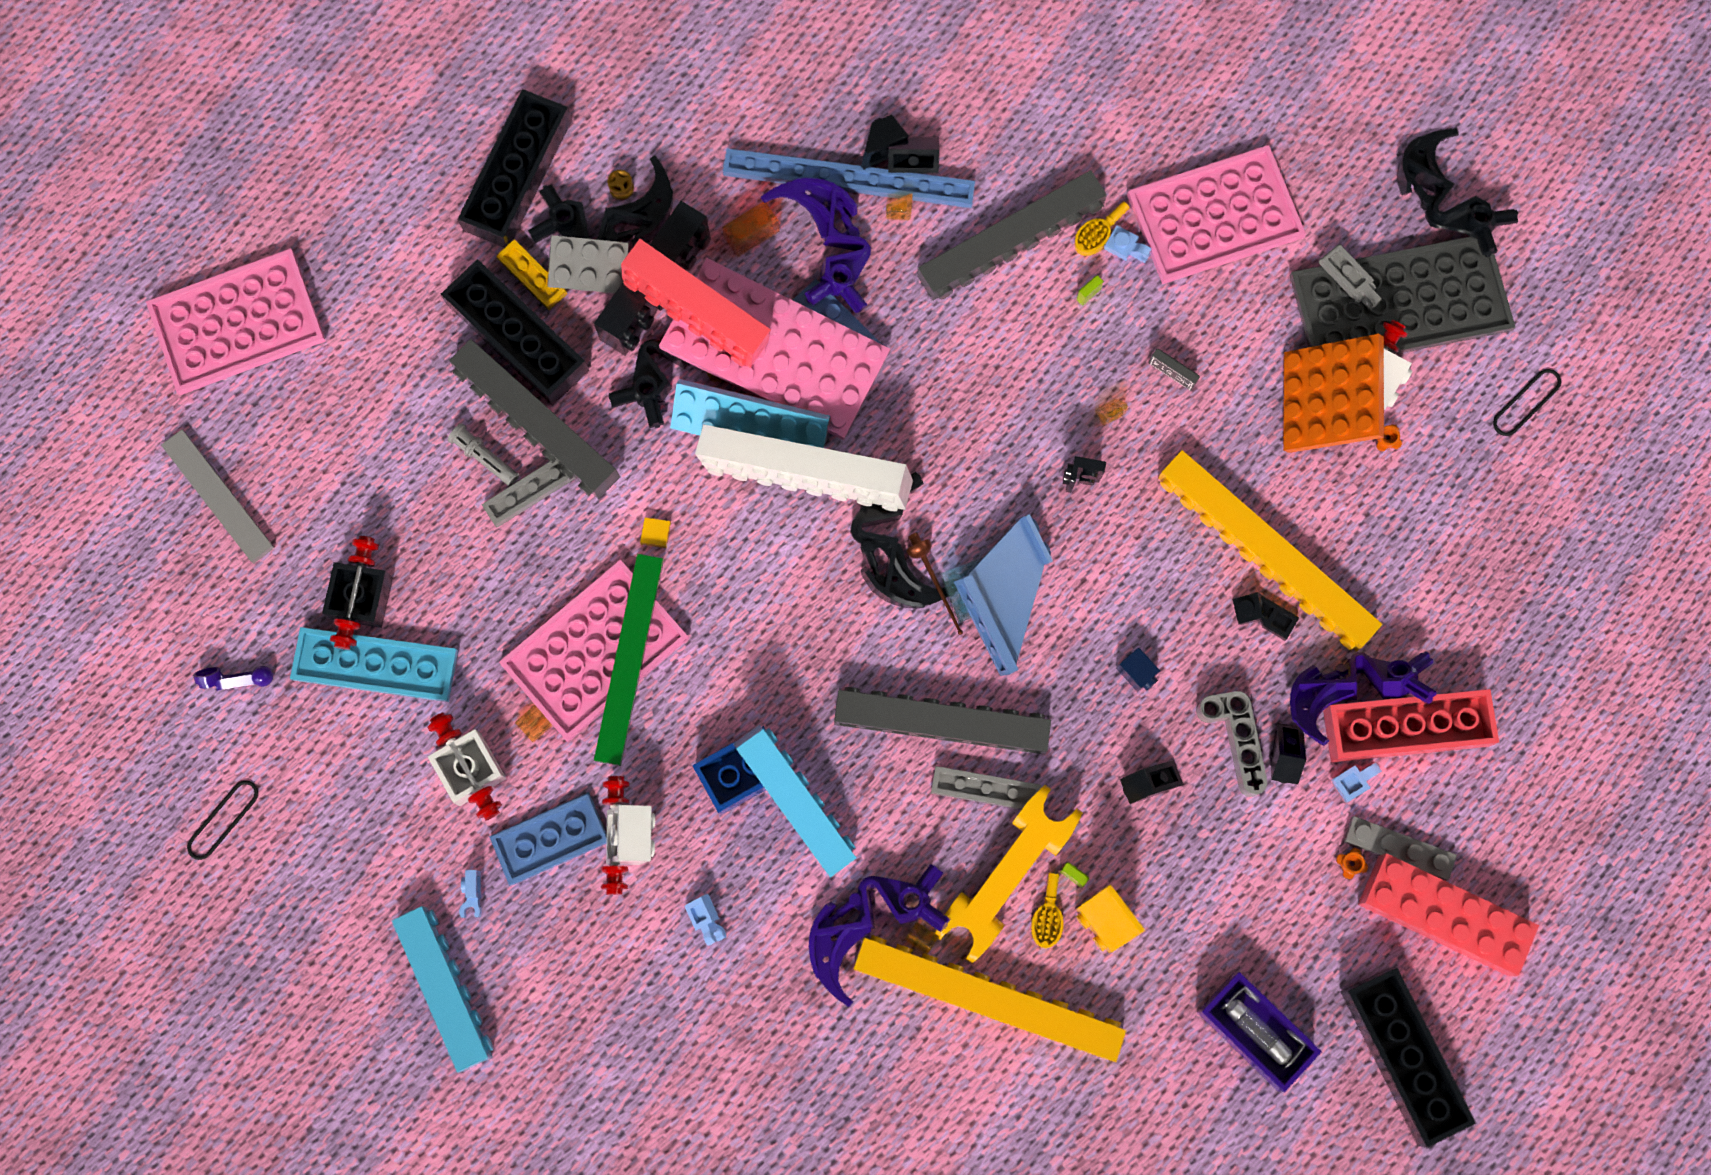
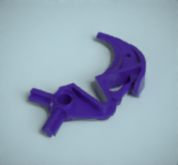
(844, 266)
(1388, 678)
(895, 895)

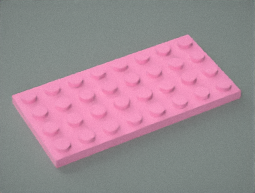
(806, 360)

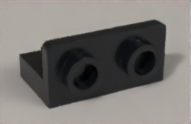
(1084, 469)

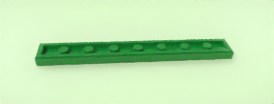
(628, 660)

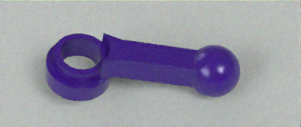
(212, 676)

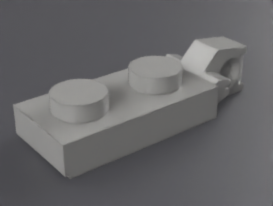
(1350, 276)

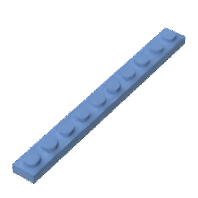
(850, 177)

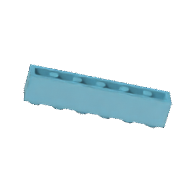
(794, 799)
(443, 989)

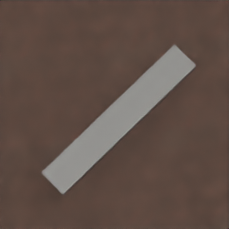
(217, 496)

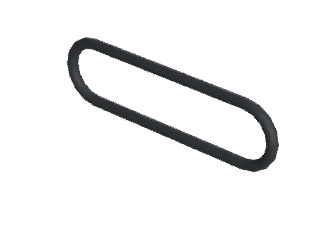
(1534, 410)
(215, 812)

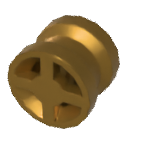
(618, 179)

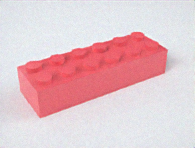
(694, 303)
(1410, 726)
(1448, 915)

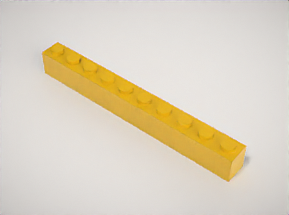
(1269, 551)
(989, 999)

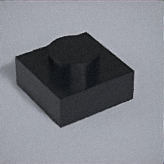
(1249, 608)

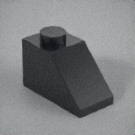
(882, 134)
(914, 156)
(1288, 754)
(1151, 781)

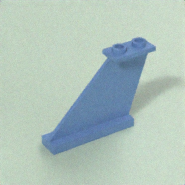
(1003, 591)

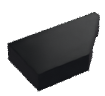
(1278, 620)

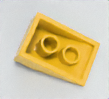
(1109, 920)

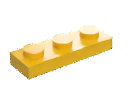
(530, 274)

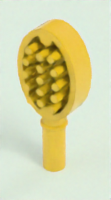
(1096, 232)
(1047, 919)

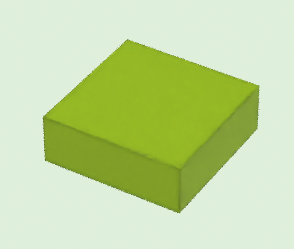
(1089, 290)
(1074, 874)

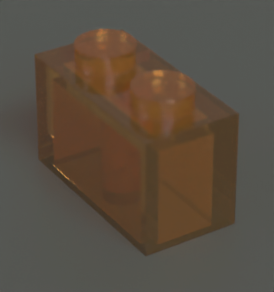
(751, 229)

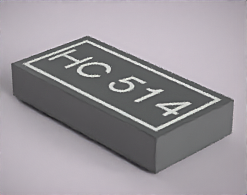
(1174, 369)

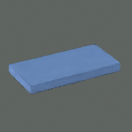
(549, 839)

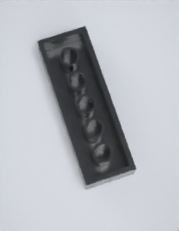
(515, 168)
(629, 311)
(515, 332)
(1408, 1058)

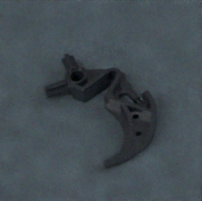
(629, 214)
(1468, 217)
(648, 375)
(883, 586)

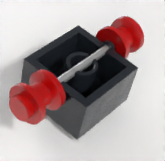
(356, 594)

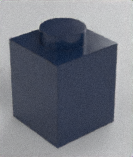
(1139, 670)

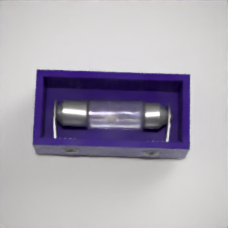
(1259, 1032)

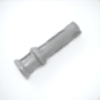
(474, 448)

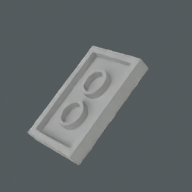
(586, 264)

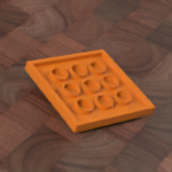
(1334, 394)

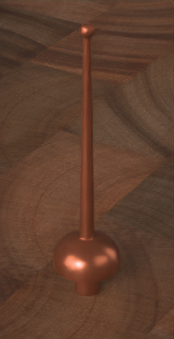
(919, 550)

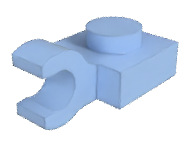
(1124, 243)
(1353, 782)
(472, 888)
(703, 917)

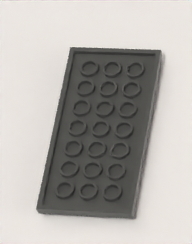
(1435, 290)

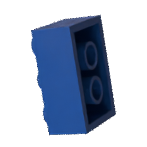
(728, 779)

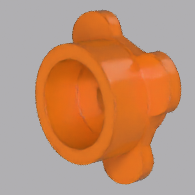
(1394, 442)
(1359, 863)

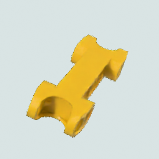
(1036, 835)

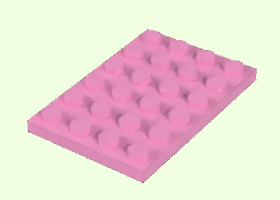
(1216, 214)
(235, 321)
(573, 654)

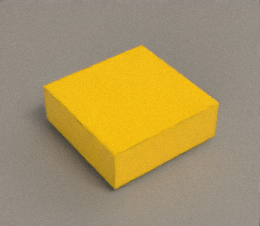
(655, 532)

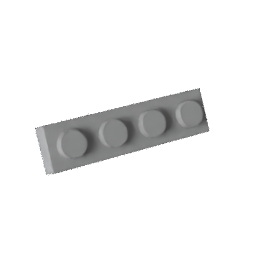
(525, 493)
(982, 788)
(1412, 851)

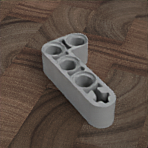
(1238, 744)

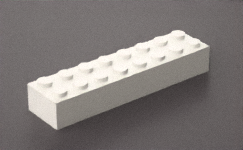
(804, 468)

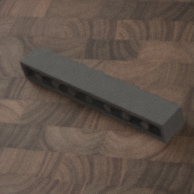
(1012, 235)
(534, 419)
(941, 721)

